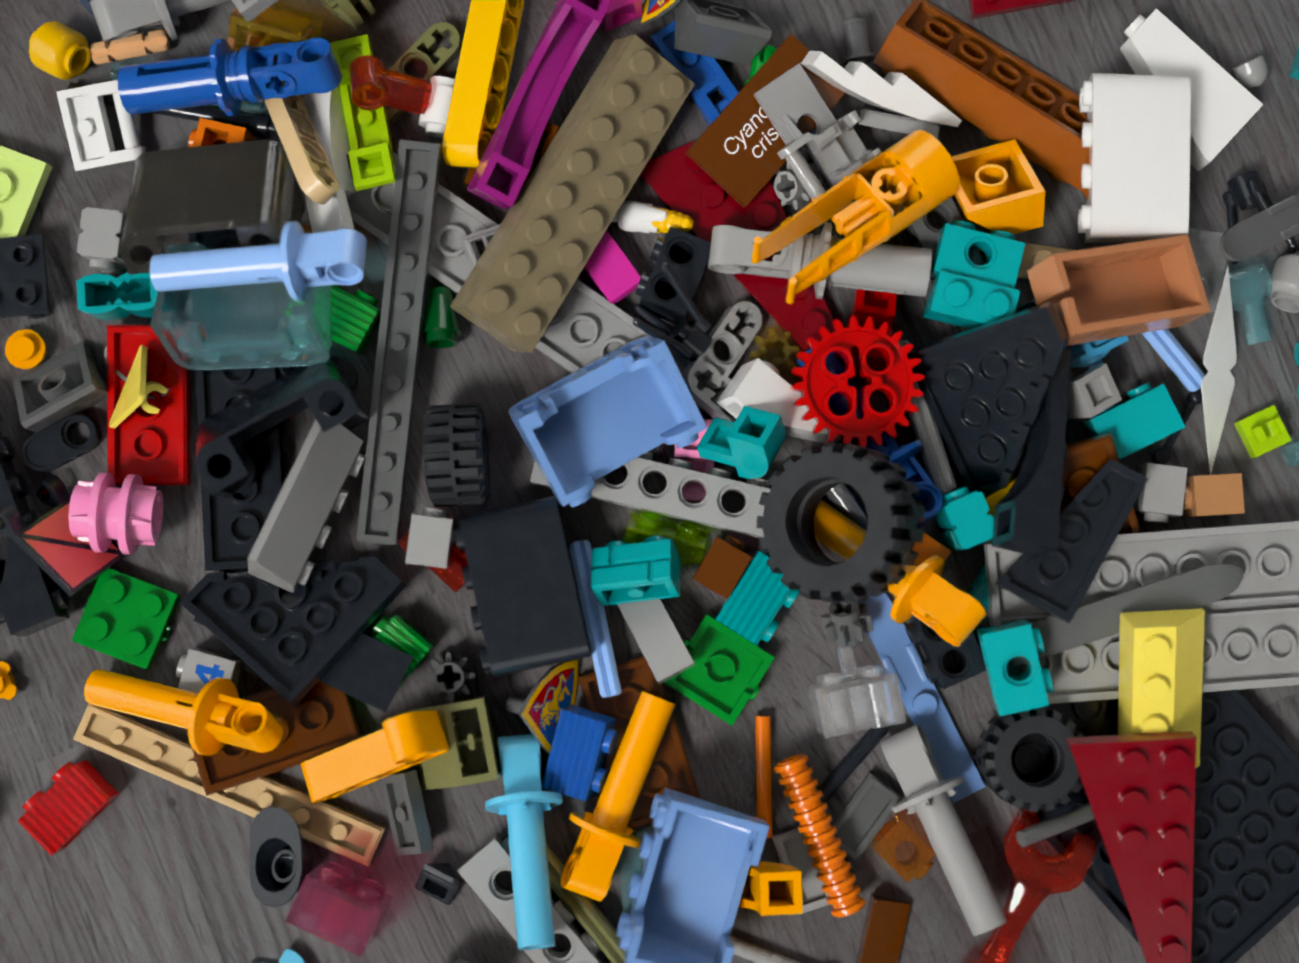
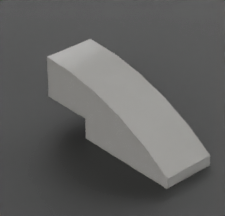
(657, 638)

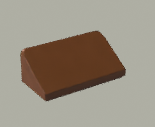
(883, 930)

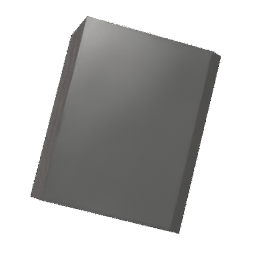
(719, 30)
(59, 388)

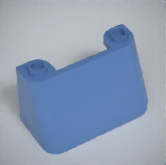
(607, 417)

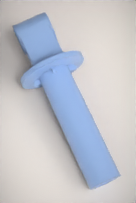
(296, 261)

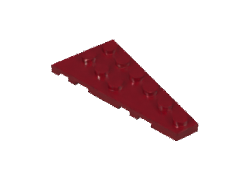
(694, 193)
(1145, 816)

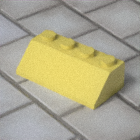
(1161, 672)

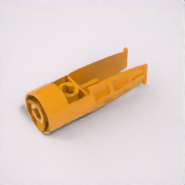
(907, 176)

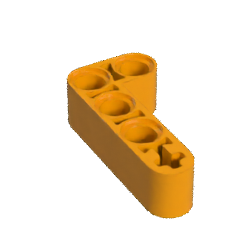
(399, 745)

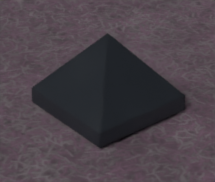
(438, 882)

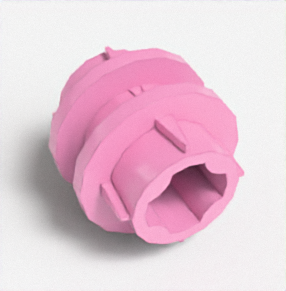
(110, 512)

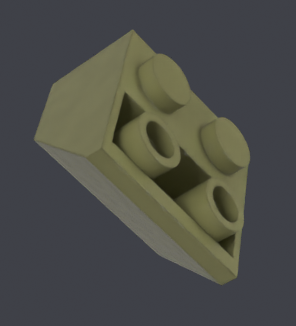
(471, 743)

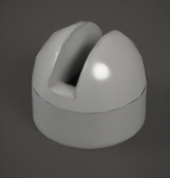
(1251, 72)

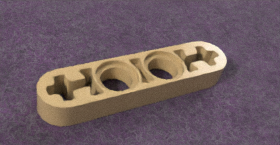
(303, 147)

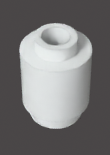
(437, 112)

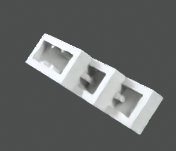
(893, 93)
(329, 121)

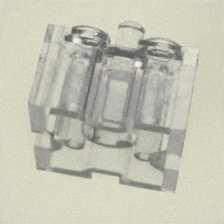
(855, 698)

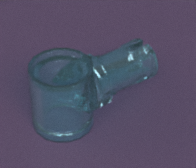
(1249, 291)

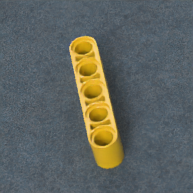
(481, 80)

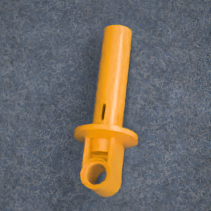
(919, 593)
(211, 716)
(606, 830)

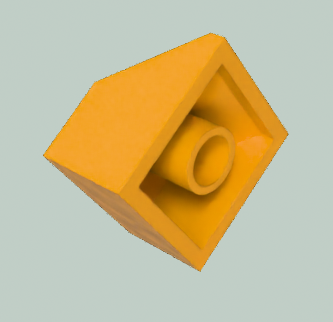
(1000, 188)

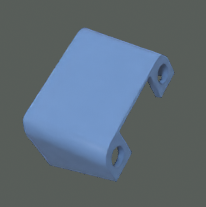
(689, 881)

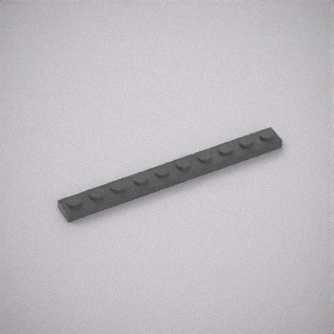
(399, 342)

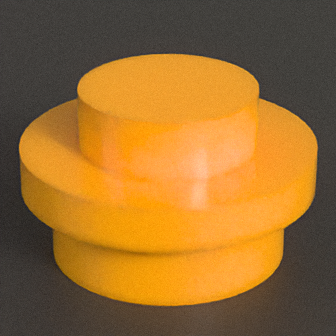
(25, 349)

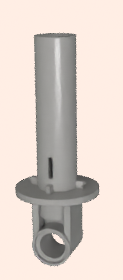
(126, 17)
(929, 796)

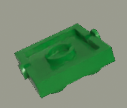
(126, 618)
(723, 672)

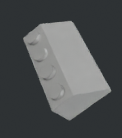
(304, 507)

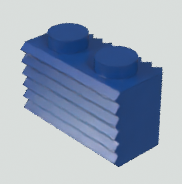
(580, 752)

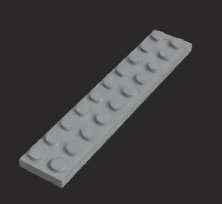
(583, 325)

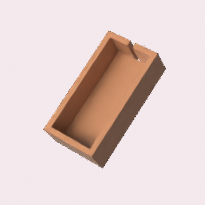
(1122, 288)

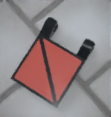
(51, 544)

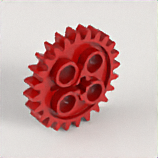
(894, 380)

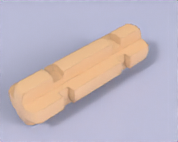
(130, 47)

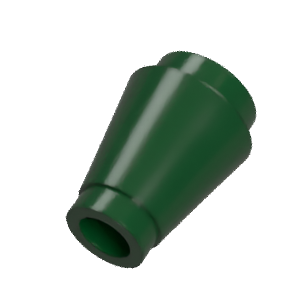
(440, 320)

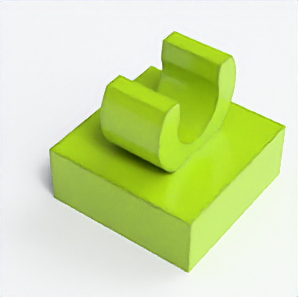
(1262, 431)

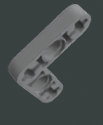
(717, 371)

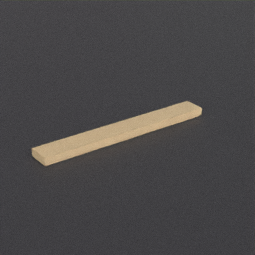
(174, 761)

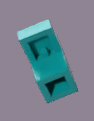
(746, 443)

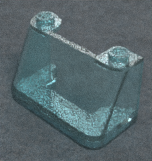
(243, 325)

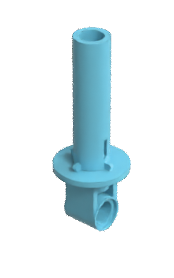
(527, 840)

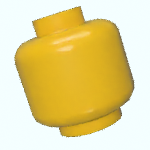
(59, 50)

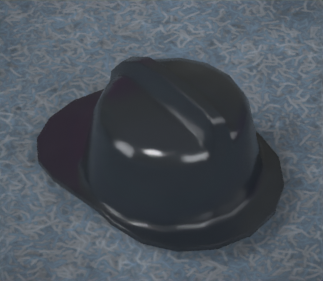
(277, 857)

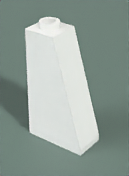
(1217, 100)

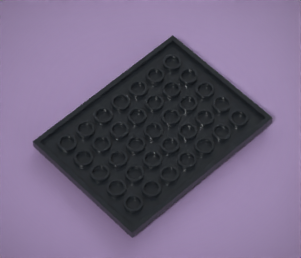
(1241, 823)

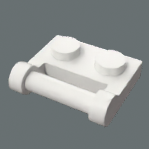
(90, 130)

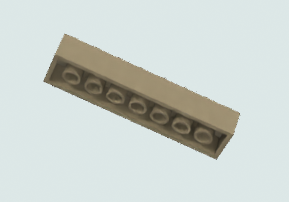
(573, 194)

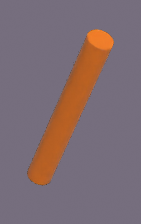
(764, 770)

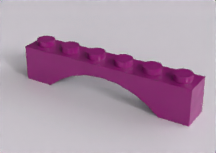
(535, 96)

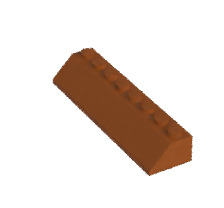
(989, 88)

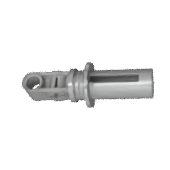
(882, 269)

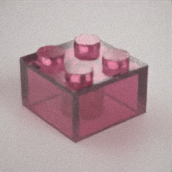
(340, 907)

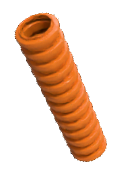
(820, 836)

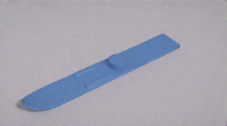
(921, 697)

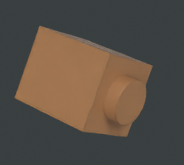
(1214, 495)

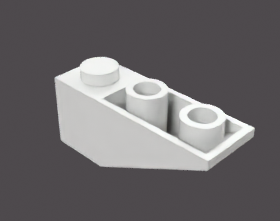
(761, 387)

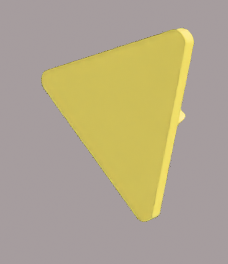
(136, 390)

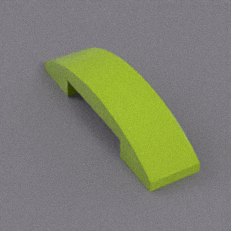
(367, 130)

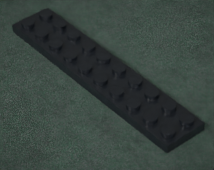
(235, 522)

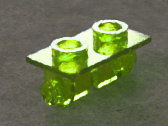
(687, 536)

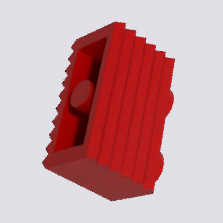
(67, 806)

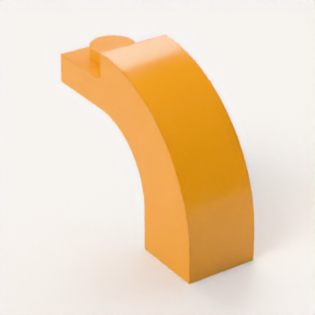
(773, 889)

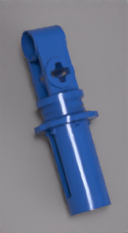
(230, 77)

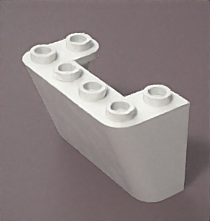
(1135, 157)

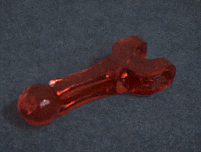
(1032, 881)

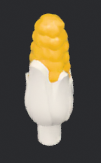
(645, 218)

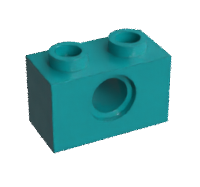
(1000, 247)
(1019, 692)

